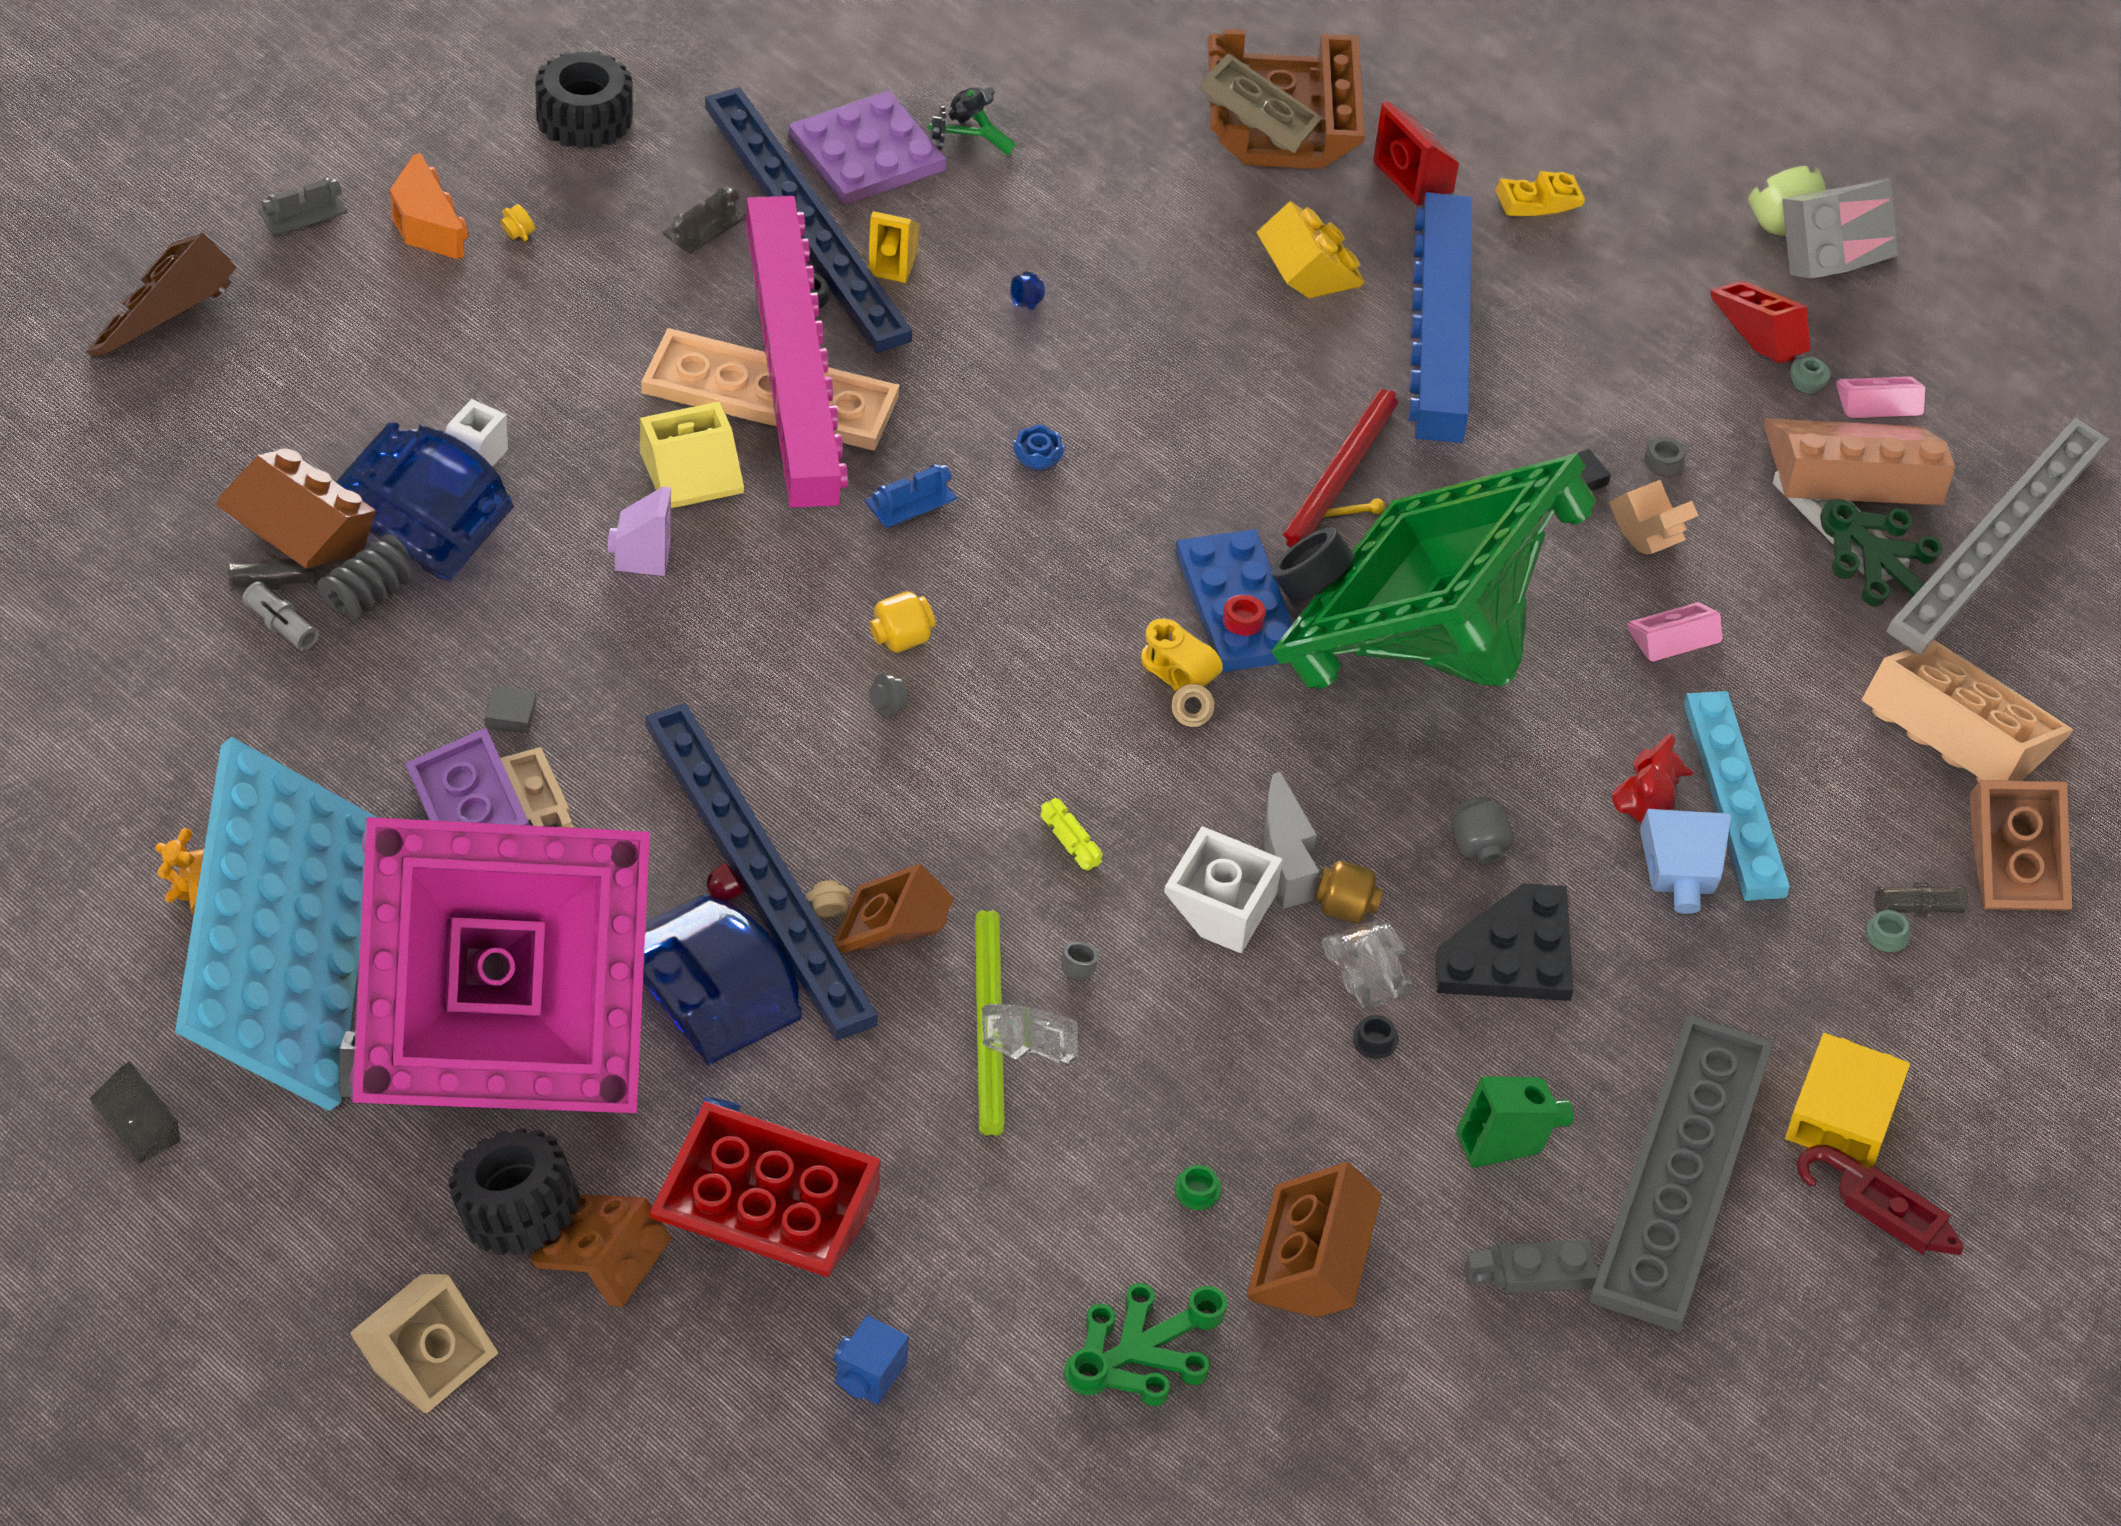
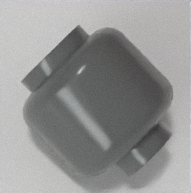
(1482, 830)

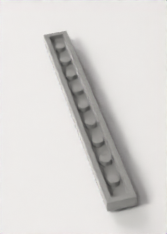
(1996, 536)

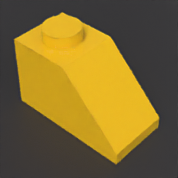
(892, 246)

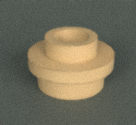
(1189, 691)
(828, 899)

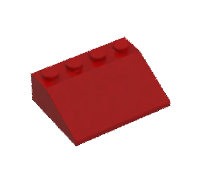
(768, 1189)

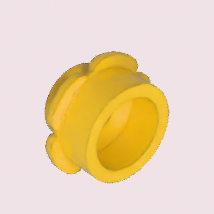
(517, 223)

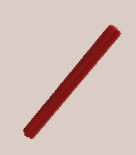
(1341, 467)

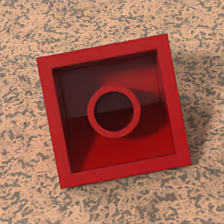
(1412, 156)

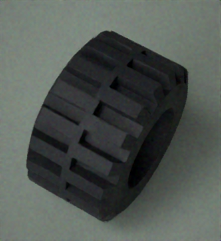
(584, 99)
(514, 1191)

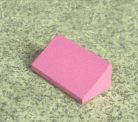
(1881, 397)
(1676, 631)

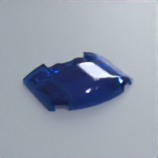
(429, 495)
(719, 976)

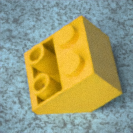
(1310, 252)

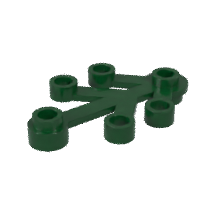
(1875, 551)

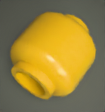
(902, 621)

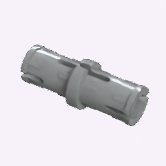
(296, 630)

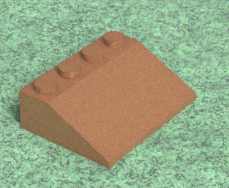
(1860, 461)

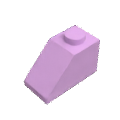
(643, 535)

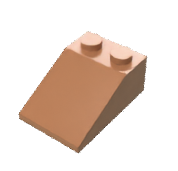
(2022, 844)

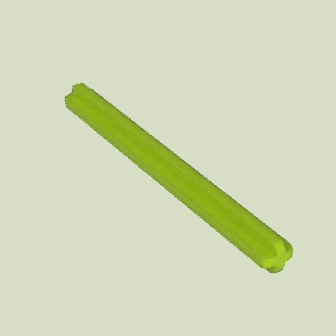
(988, 992)

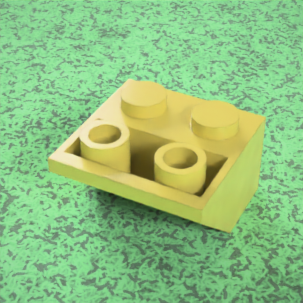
(691, 454)

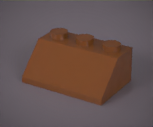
(298, 509)
(1316, 1242)

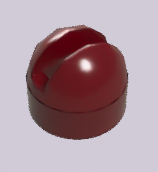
(724, 884)

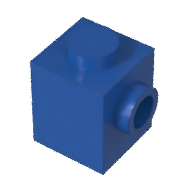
(871, 1359)

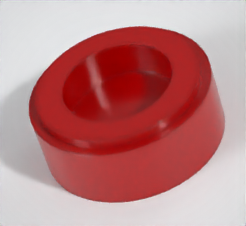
(1244, 615)

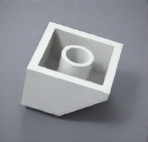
(1224, 887)

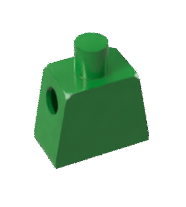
(1510, 1119)

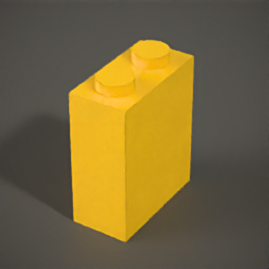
(1848, 1099)

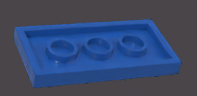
(1227, 567)

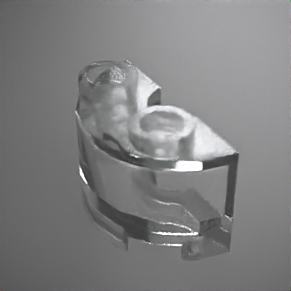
(1369, 962)

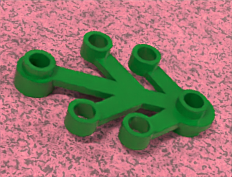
(1143, 1347)

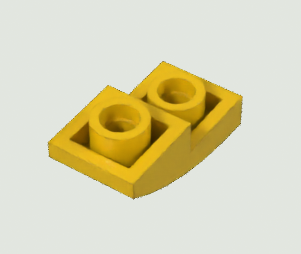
(1546, 195)

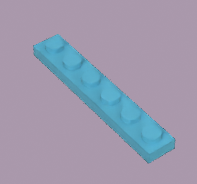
(1737, 793)

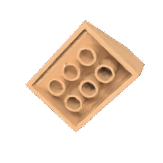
(1964, 713)

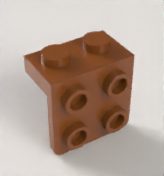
(609, 1241)

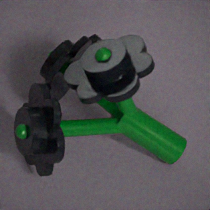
(968, 104)

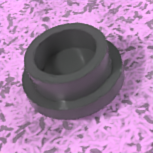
(888, 694)

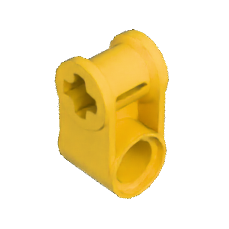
(1180, 660)

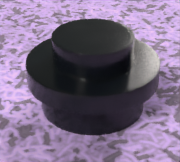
(1375, 1037)

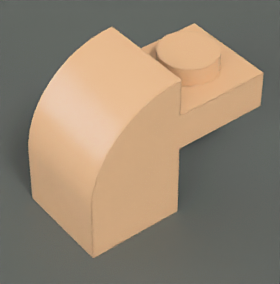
(1649, 518)

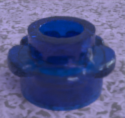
(1027, 290)

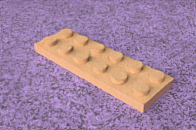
(710, 371)

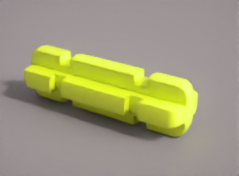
(1071, 834)

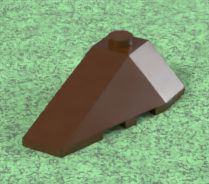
(175, 282)

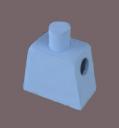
(1685, 853)

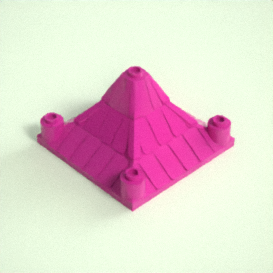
(500, 966)

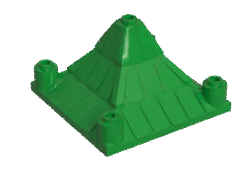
(1442, 578)

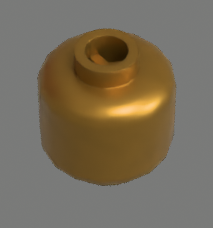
(1348, 892)

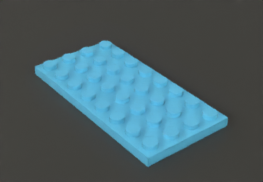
(276, 925)

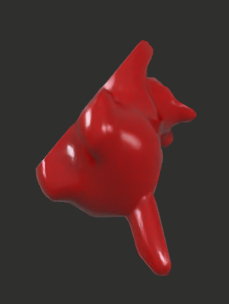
(1654, 783)

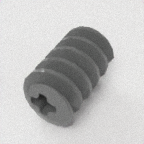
(367, 578)

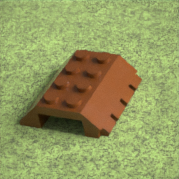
(1323, 83)

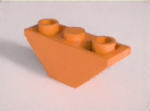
(426, 212)

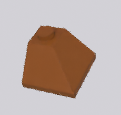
(893, 911)

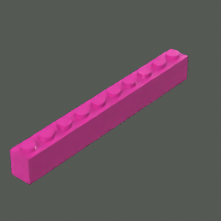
(793, 352)

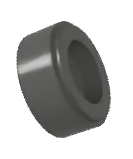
(1665, 456)

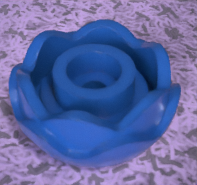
(1038, 447)

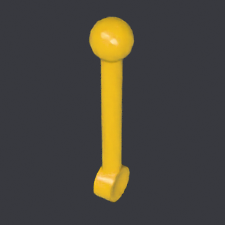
(1376, 506)

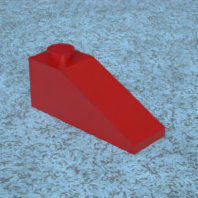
(1765, 319)

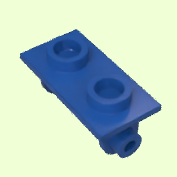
(912, 498)

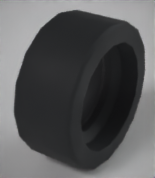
(1312, 564)

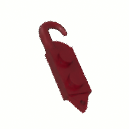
(1885, 1202)

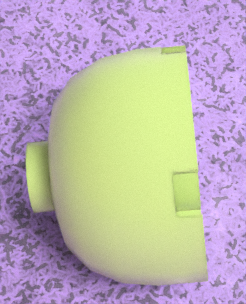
(1768, 204)

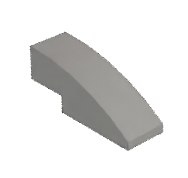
(1292, 839)

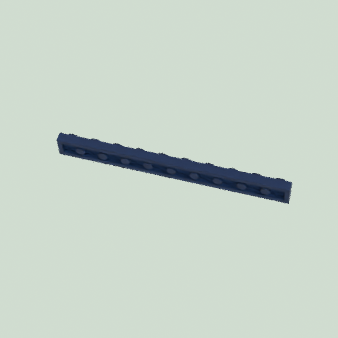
(828, 245)
(762, 872)

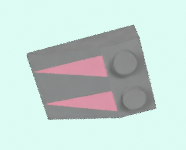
(1840, 229)

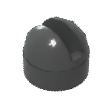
(1079, 960)

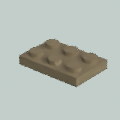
(1260, 103)

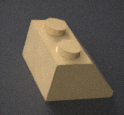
(425, 1341)

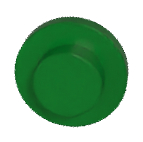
(1198, 1187)

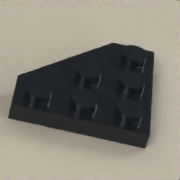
(1512, 949)

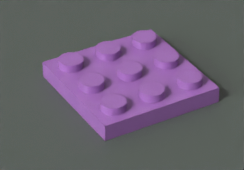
(867, 147)

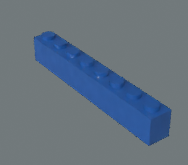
(1442, 318)

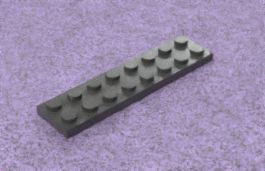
(1681, 1174)

